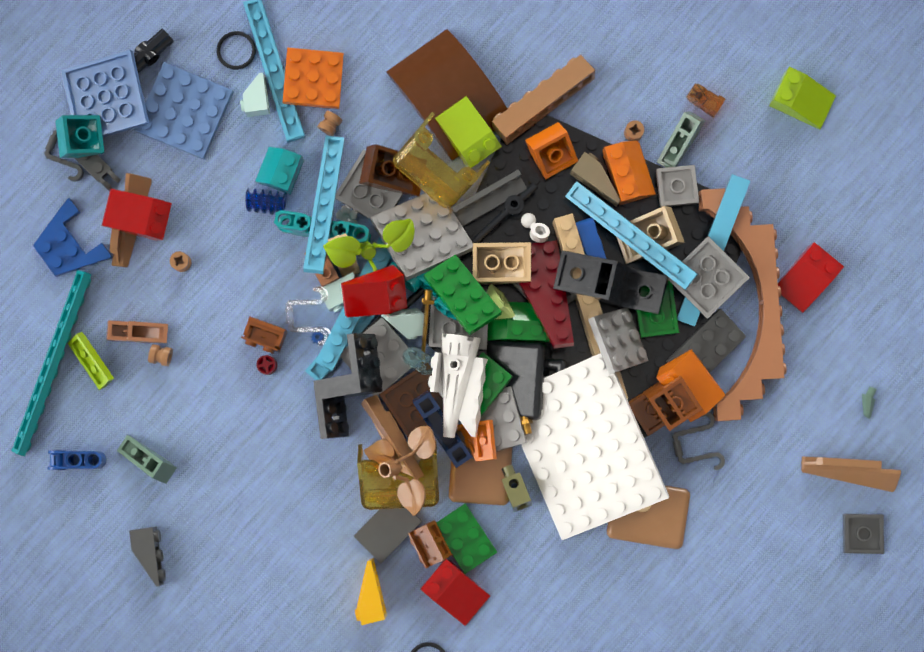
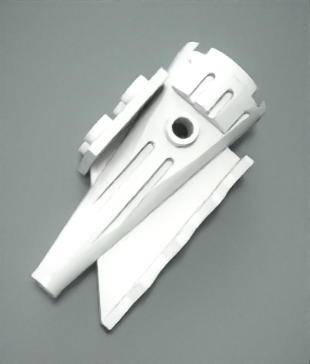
(460, 381)

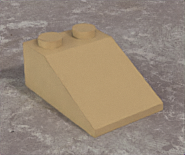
(658, 225)
(501, 263)

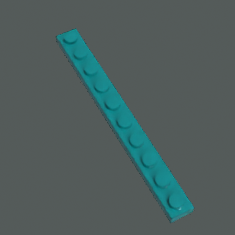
(50, 366)

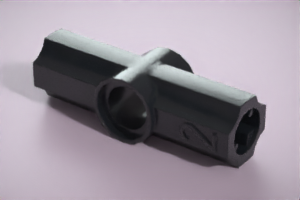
(149, 51)

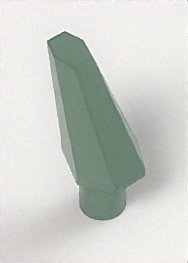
(868, 402)

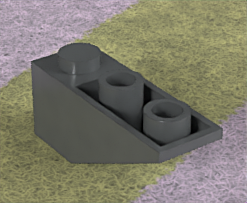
(147, 551)

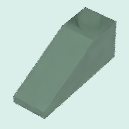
(681, 139)
(146, 459)

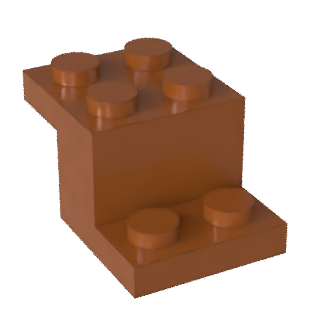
(664, 406)

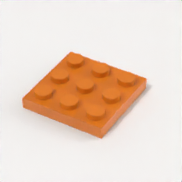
(313, 78)

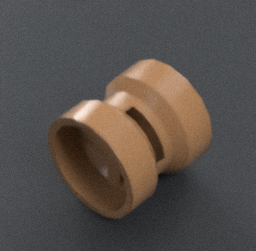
(329, 125)
(160, 355)

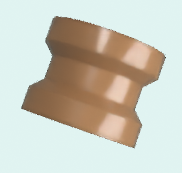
(631, 133)
(183, 264)

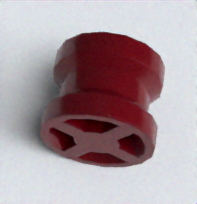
(266, 365)

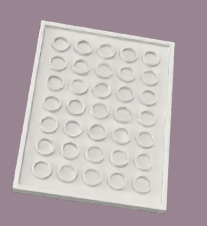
(590, 450)

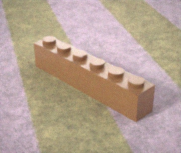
(543, 99)

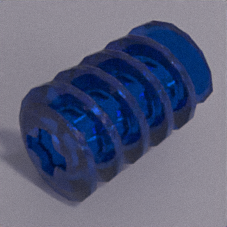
(265, 202)

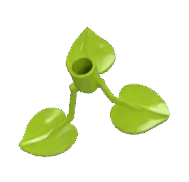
(343, 250)

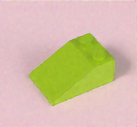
(802, 98)
(468, 132)

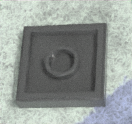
(863, 533)

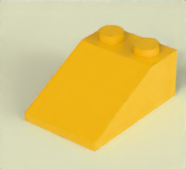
(370, 602)

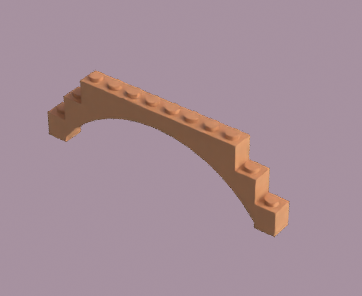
(767, 354)

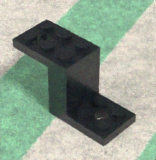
(610, 282)
(363, 380)

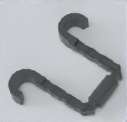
(49, 148)
(678, 449)

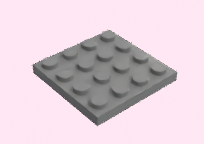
(435, 239)

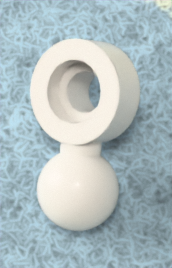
(539, 232)

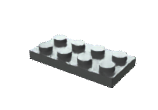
(712, 340)

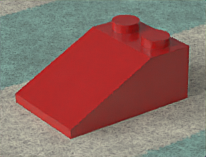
(136, 214)
(809, 277)
(375, 293)
(455, 591)

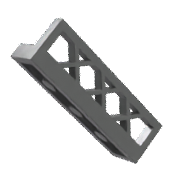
(489, 198)

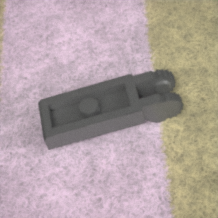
(98, 169)

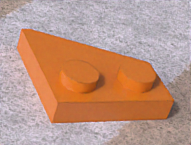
(482, 445)

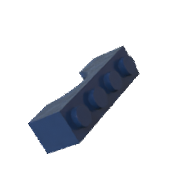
(434, 418)

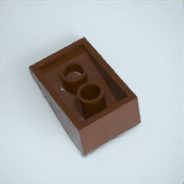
(381, 173)

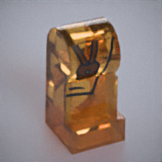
(705, 99)

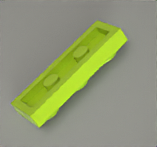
(90, 360)

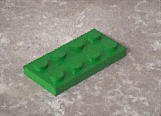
(462, 294)

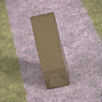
(593, 175)

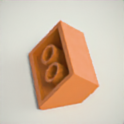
(628, 171)
(697, 379)

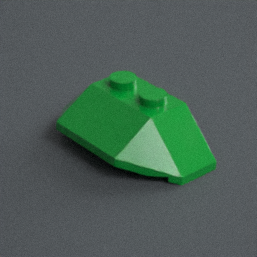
(521, 328)

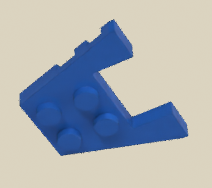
(60, 248)

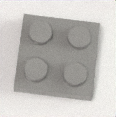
(677, 186)

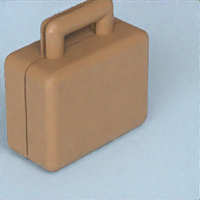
(480, 481)
(659, 526)

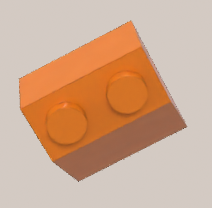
(552, 150)

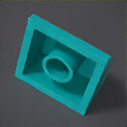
(79, 136)
(280, 169)

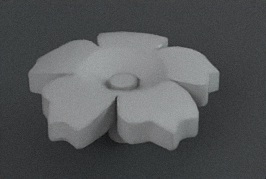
(347, 215)

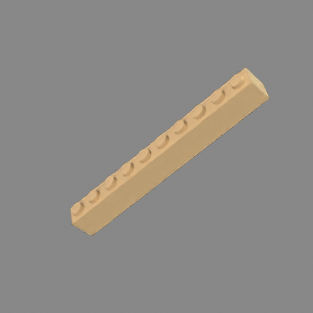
(588, 307)

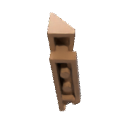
(121, 242)
(390, 431)
(854, 471)

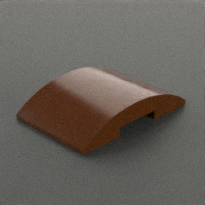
(439, 78)

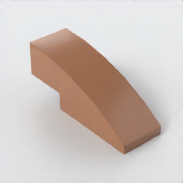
(136, 332)

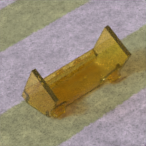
(431, 172)
(382, 492)

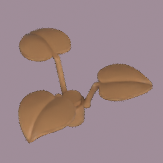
(412, 492)

